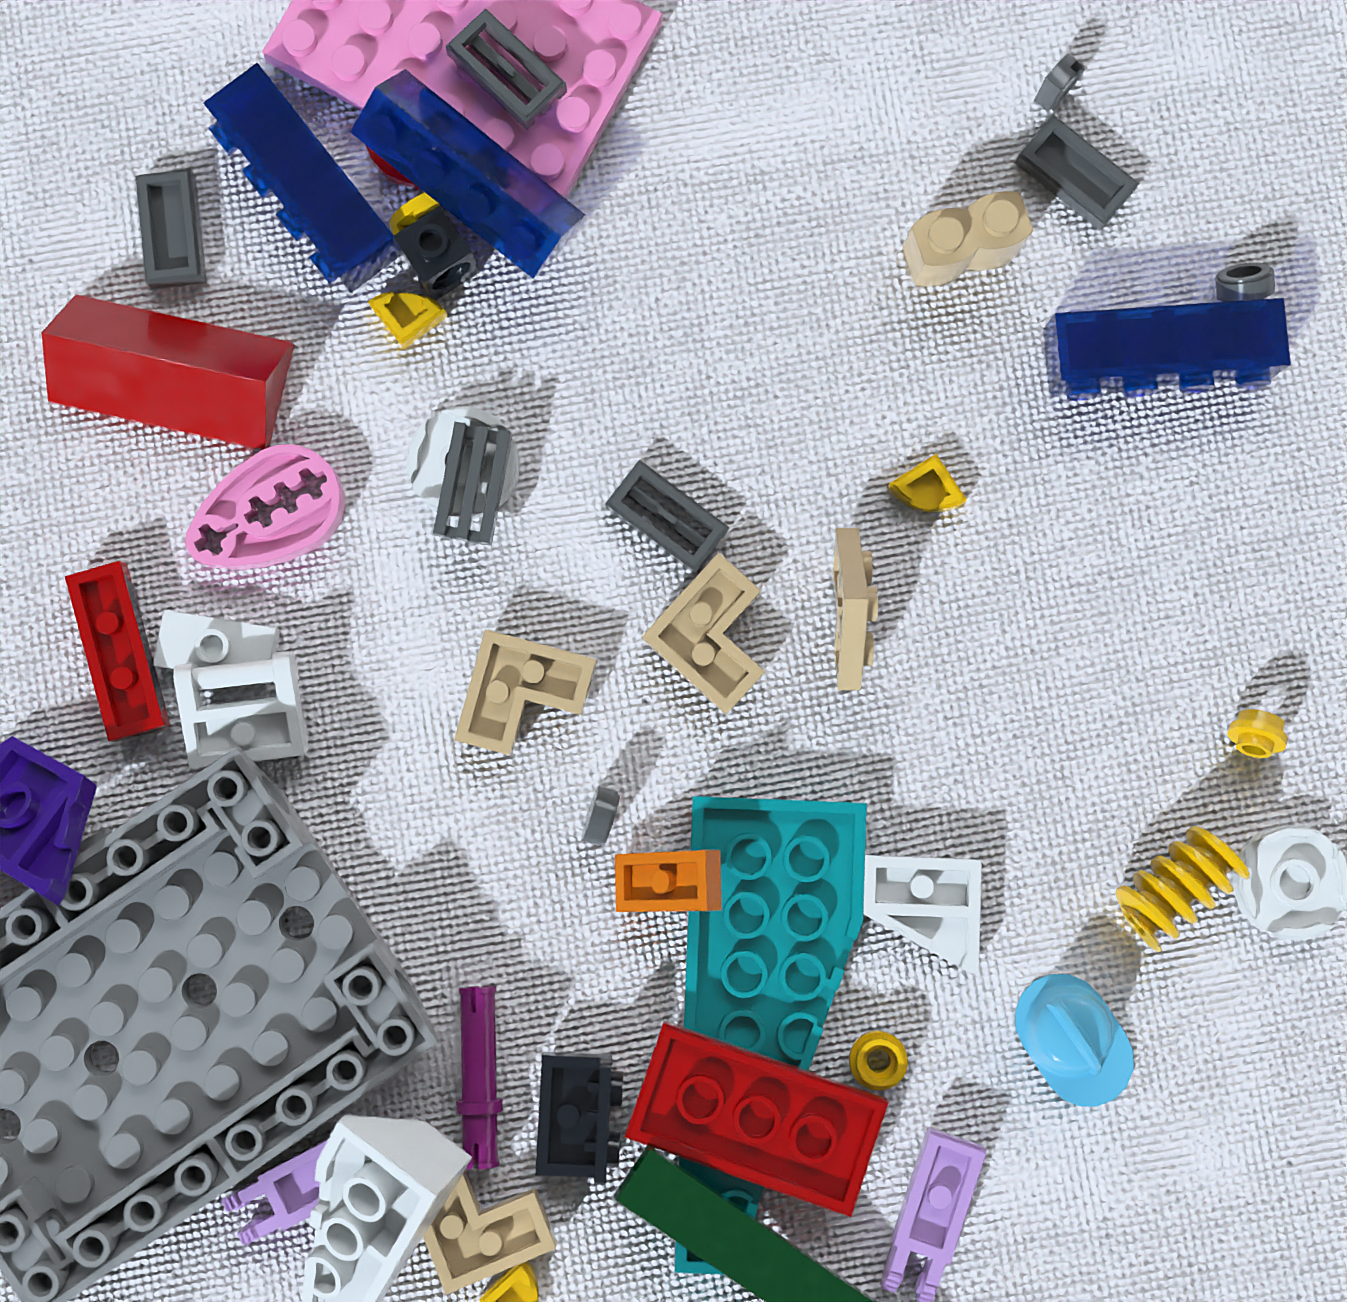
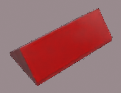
(165, 371)

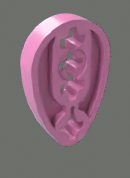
(260, 479)

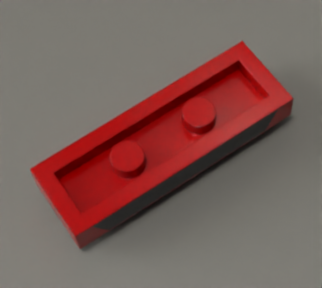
(117, 651)

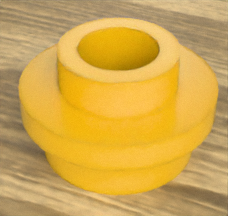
(1258, 733)
(891, 1073)

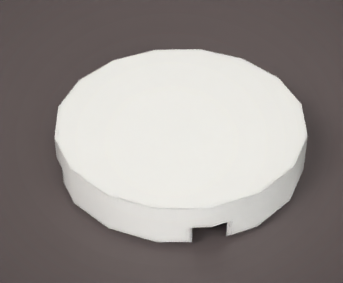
(429, 454)
(1293, 882)

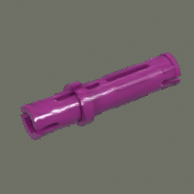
(479, 1077)

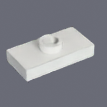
(211, 641)

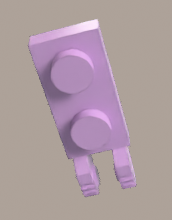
(289, 1190)
(933, 1210)

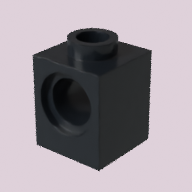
(436, 253)

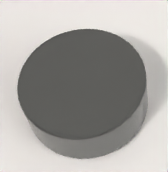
(1245, 282)
(600, 816)

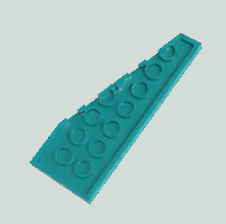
(779, 945)

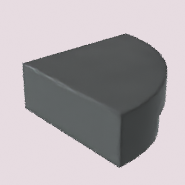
(1059, 82)

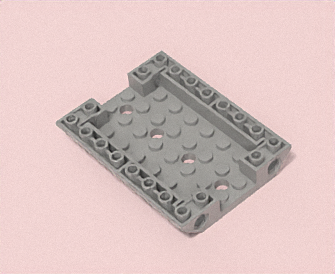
(196, 1086)

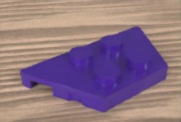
(41, 818)

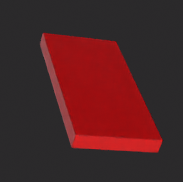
(757, 1118)

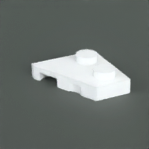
(928, 903)

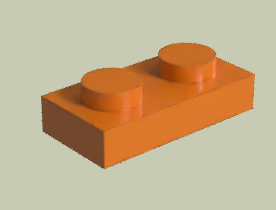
(668, 881)

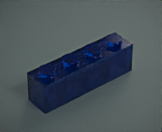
(466, 172)
(303, 178)
(1166, 348)

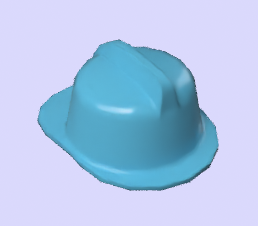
(1074, 1040)

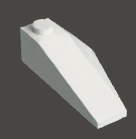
(375, 1204)

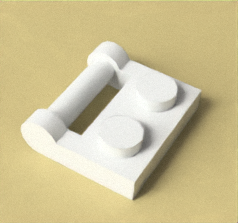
(258, 727)

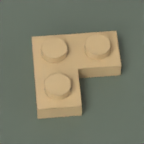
(855, 607)
(694, 639)
(508, 676)
(479, 1243)

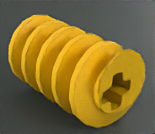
(1178, 884)

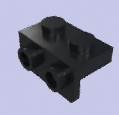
(576, 1114)

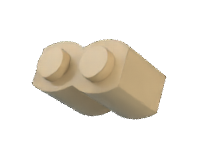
(959, 239)

